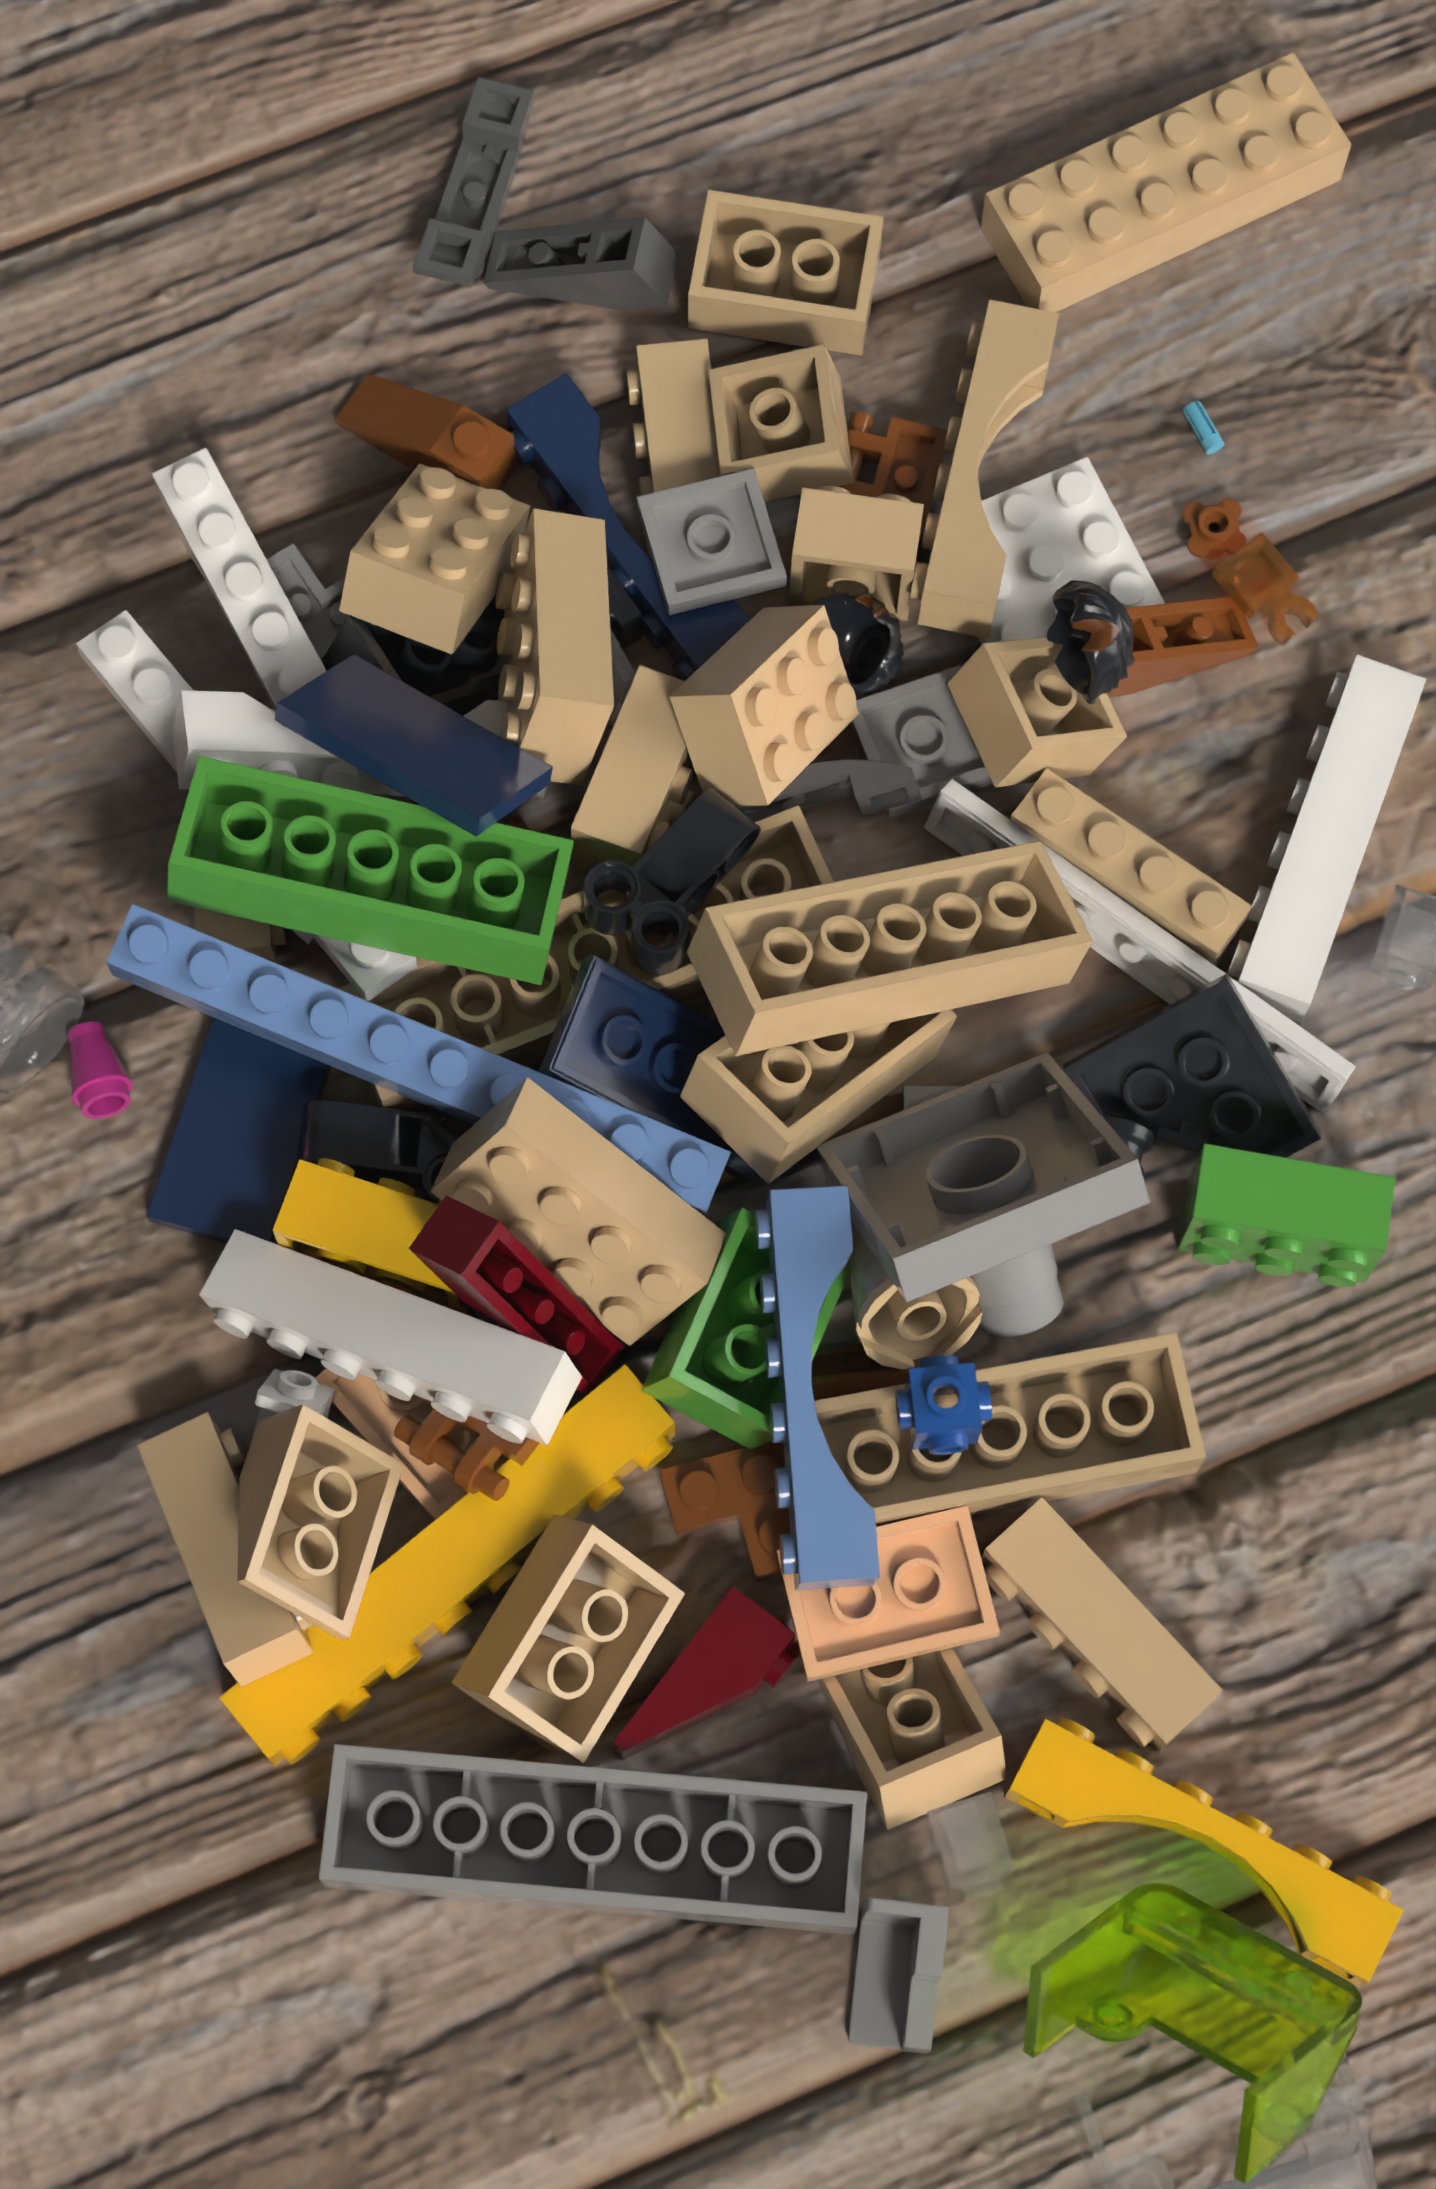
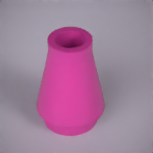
(97, 1075)

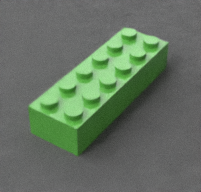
(367, 870)

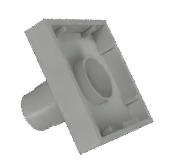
(986, 1189)

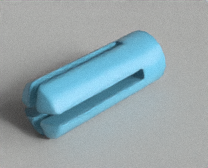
(1203, 427)

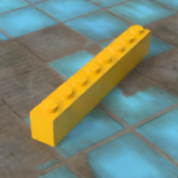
(453, 1564)

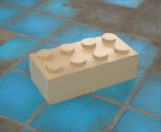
(556, 642)
(798, 1095)
(583, 1210)

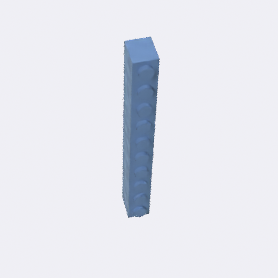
(383, 1044)

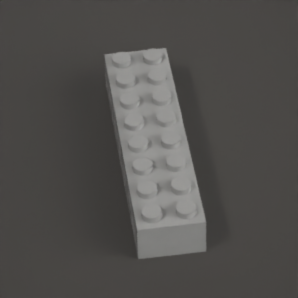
(594, 1839)

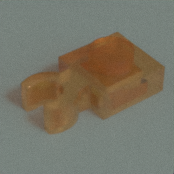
(1261, 580)

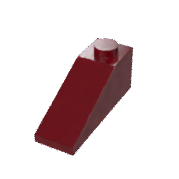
(718, 1668)

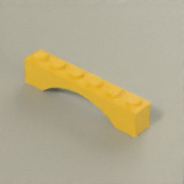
(1327, 1916)

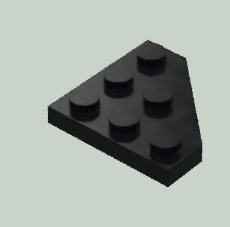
(1198, 1077)

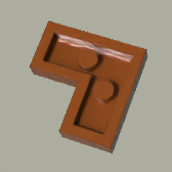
(730, 1489)

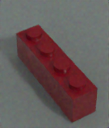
(512, 1287)

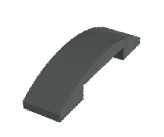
(478, 183)
(873, 783)

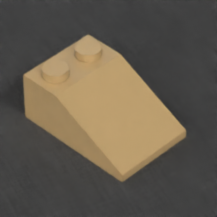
(312, 1516)
(916, 1733)

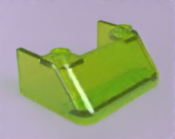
(1214, 1989)

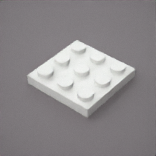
(1058, 533)

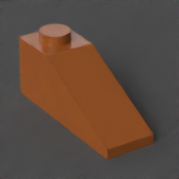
(429, 432)
(1184, 640)

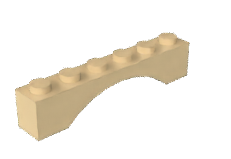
(966, 559)

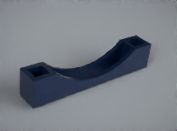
(562, 443)

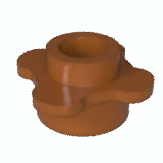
(1209, 544)

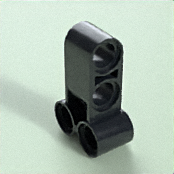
(670, 879)
(377, 1142)

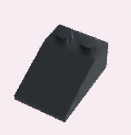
(454, 679)

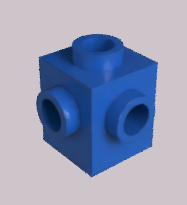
(939, 1427)

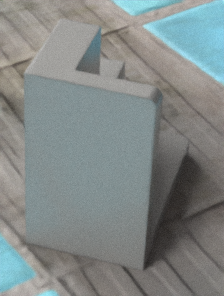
(897, 1975)

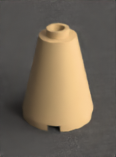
(902, 1331)

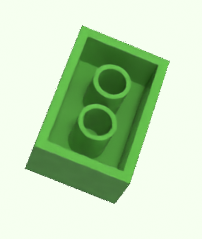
(1286, 1215)
(716, 1342)

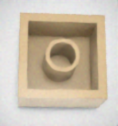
(782, 421)
(855, 547)
(1030, 716)

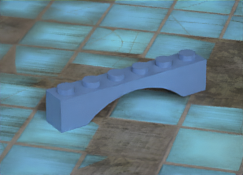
(830, 1523)

